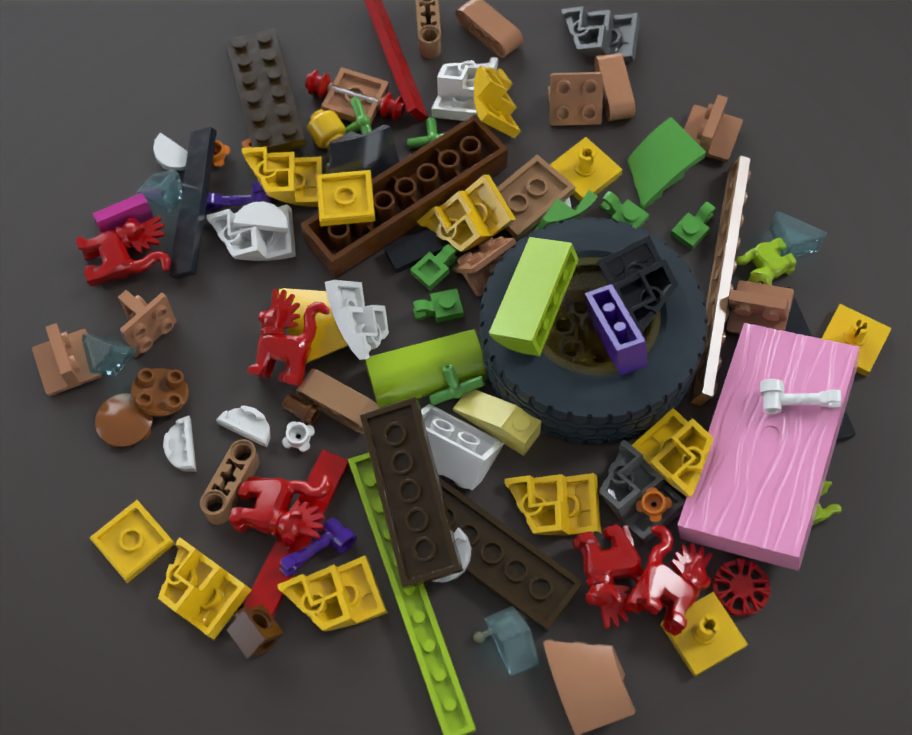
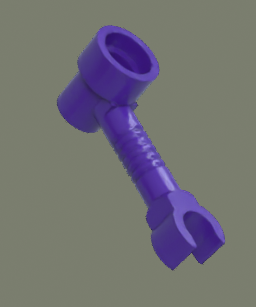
(218, 201)
(334, 534)

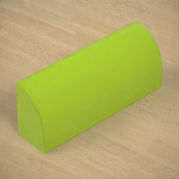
(534, 295)
(418, 368)

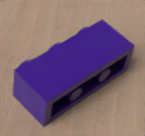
(616, 329)

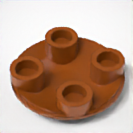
(159, 391)
(121, 422)

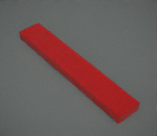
(396, 59)
(265, 588)

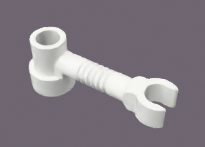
(774, 398)

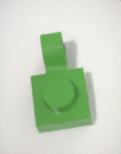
(624, 212)
(693, 229)
(432, 268)
(442, 305)

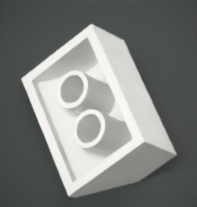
(459, 448)

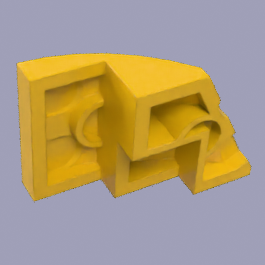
(492, 100)
(285, 176)
(470, 215)
(328, 336)
(676, 450)
(558, 503)
(201, 590)
(337, 595)

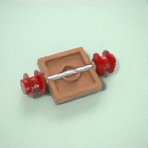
(354, 84)

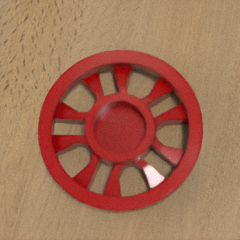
(741, 587)

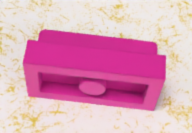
(117, 214)

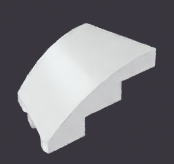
(456, 90)
(254, 243)
(359, 324)

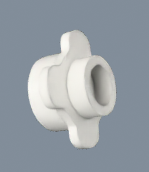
(295, 429)

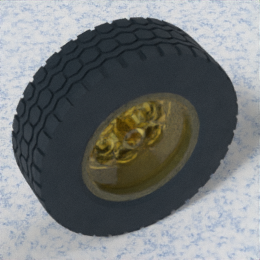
(575, 393)

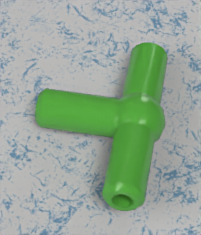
(362, 120)
(432, 134)
(455, 389)

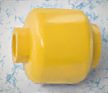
(325, 127)

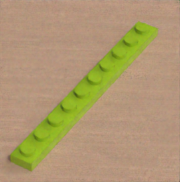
(416, 613)

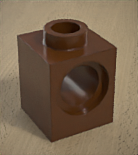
(254, 631)

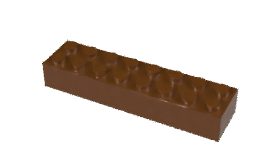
(408, 193)

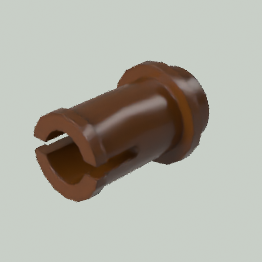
(307, 413)

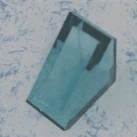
(163, 189)
(797, 235)
(106, 354)
(513, 640)

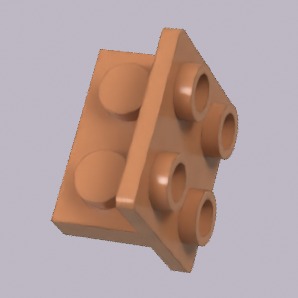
(575, 98)
(714, 129)
(479, 265)
(759, 306)
(145, 321)
(62, 361)

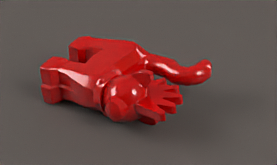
(113, 248)
(277, 346)
(271, 507)
(610, 565)
(664, 587)

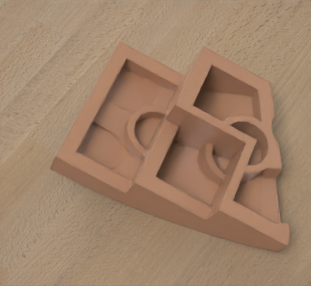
(589, 684)

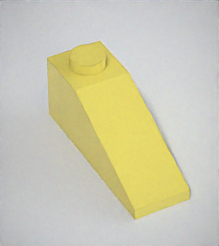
(500, 419)

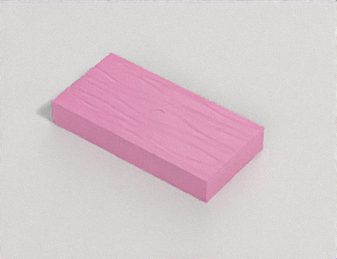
(765, 467)

